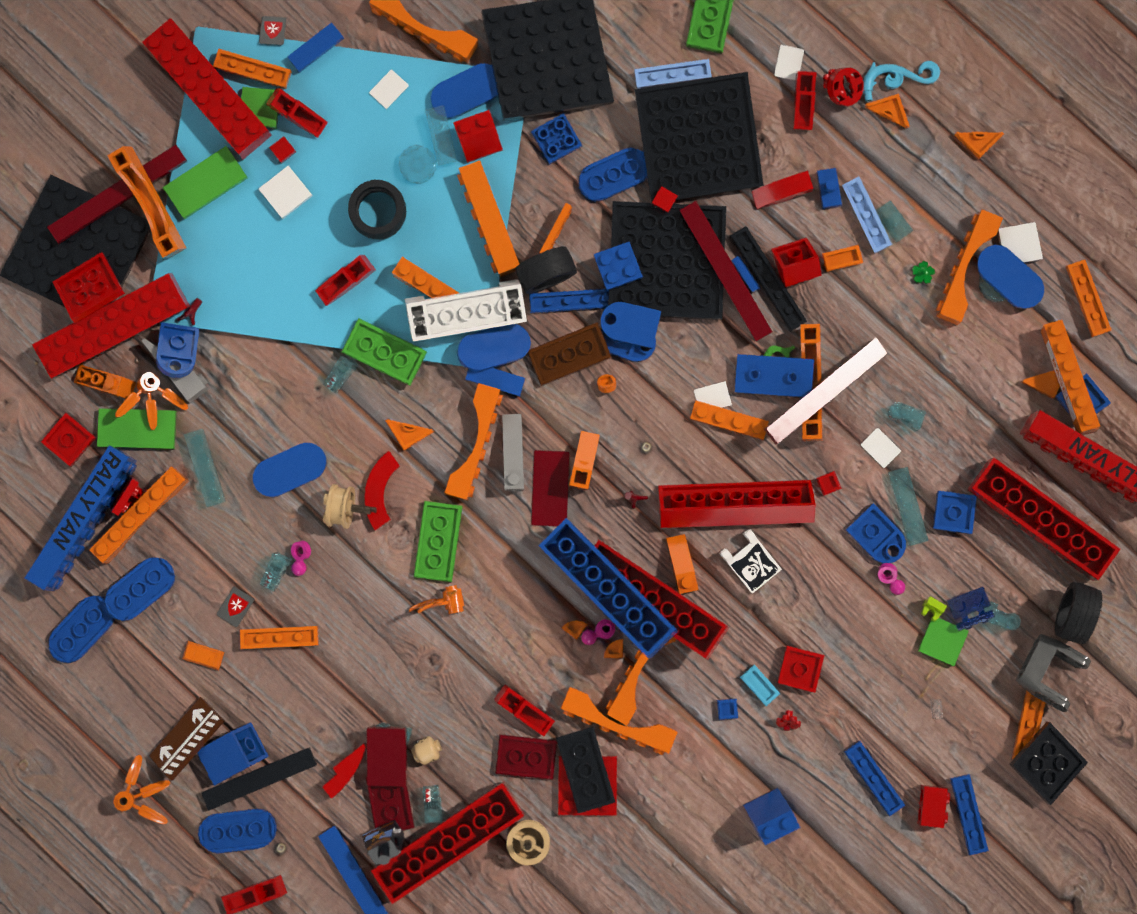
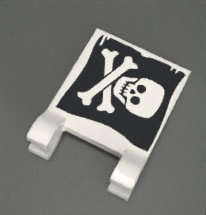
(752, 563)

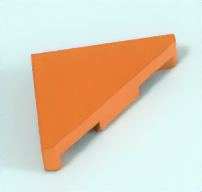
(891, 109)
(978, 142)
(1044, 383)
(408, 434)

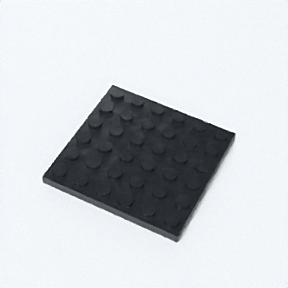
(547, 57)
(699, 136)
(670, 259)
(41, 260)

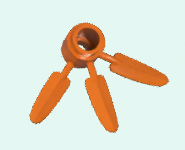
(151, 408)
(451, 599)
(145, 792)

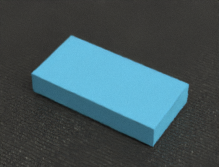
(760, 685)

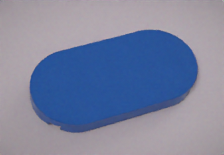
(465, 90)
(613, 174)
(1010, 277)
(493, 347)
(289, 469)
(139, 589)
(80, 630)
(237, 830)

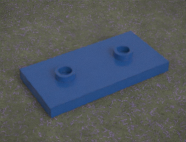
(774, 375)

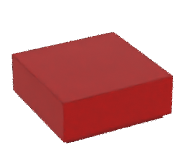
(282, 149)
(664, 199)
(828, 483)

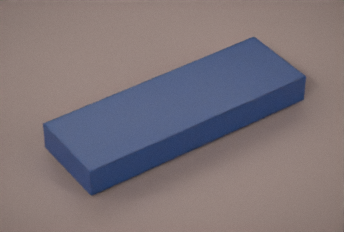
(315, 47)
(498, 379)

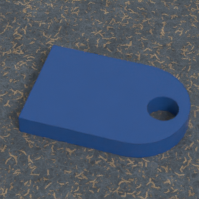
(632, 324)
(177, 347)
(625, 350)
(876, 534)

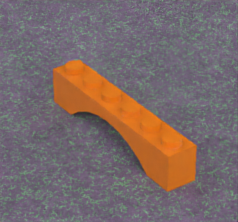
(456, 43)
(134, 175)
(955, 303)
(811, 349)
(461, 481)
(154, 498)
(624, 704)
(656, 736)

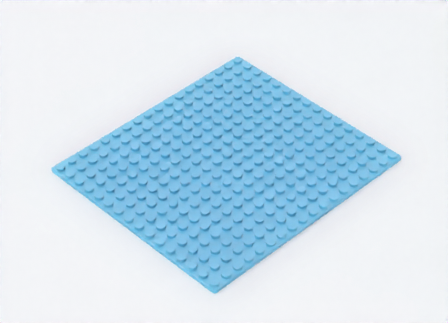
(264, 270)

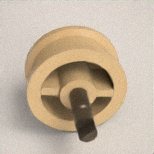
(341, 506)
(528, 842)

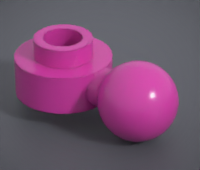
(300, 551)
(896, 586)
(589, 637)

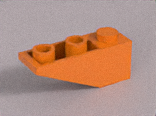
(104, 381)
(584, 460)

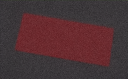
(550, 487)

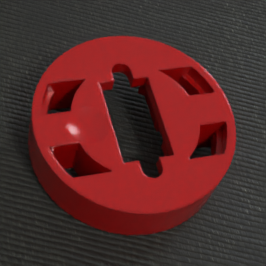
(836, 88)

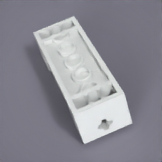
(465, 311)

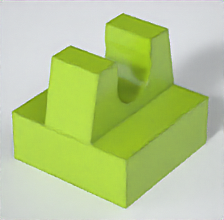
(934, 606)

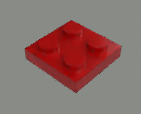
(68, 439)
(121, 502)
(800, 669)

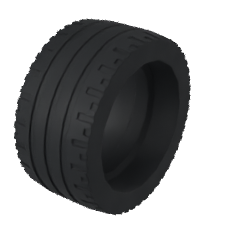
(366, 189)
(546, 270)
(1078, 613)

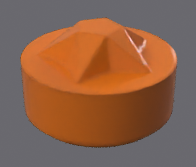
(606, 383)

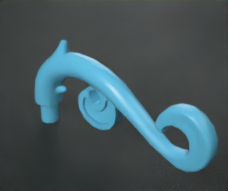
(899, 72)

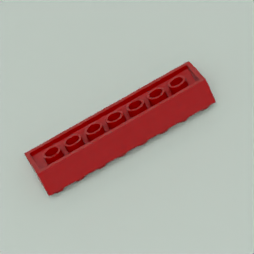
(736, 504)

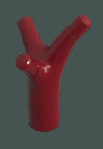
(191, 311)
(634, 498)

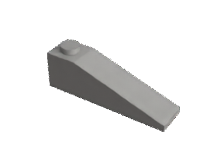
(190, 386)
(513, 452)

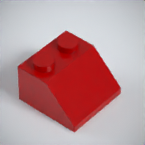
(478, 136)
(796, 262)

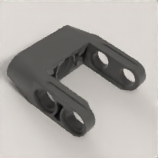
(1038, 663)

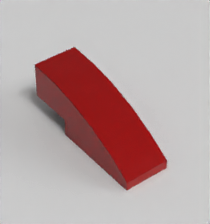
(804, 100)
(296, 112)
(782, 190)
(345, 279)
(524, 710)
(345, 771)
(254, 895)

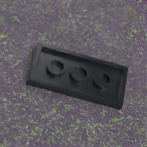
(585, 770)

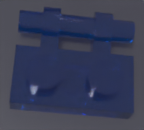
(969, 603)

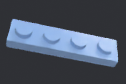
(672, 73)
(867, 214)

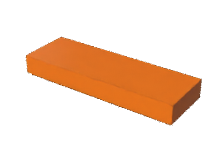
(557, 228)

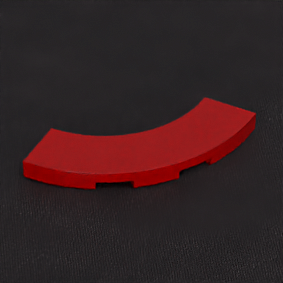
(376, 486)

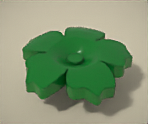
(923, 273)

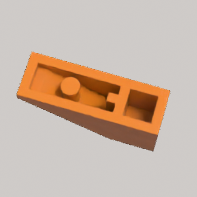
(682, 564)

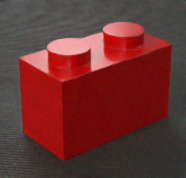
(933, 806)

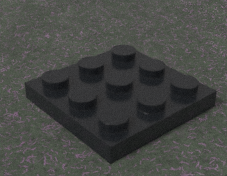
(1048, 763)

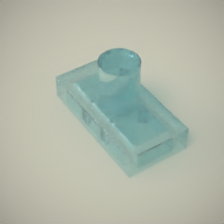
(894, 221)

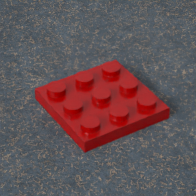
(88, 287)
(566, 802)

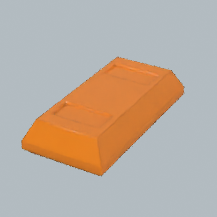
(842, 258)
(203, 655)

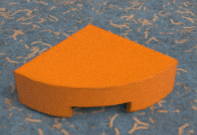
(575, 628)
(614, 649)

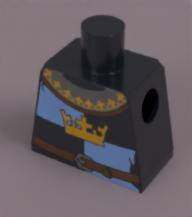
(384, 842)

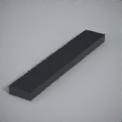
(768, 278)
(259, 778)

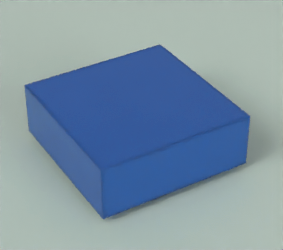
(727, 709)

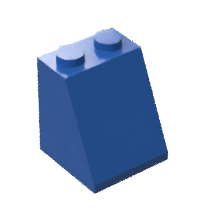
(232, 753)
(771, 816)

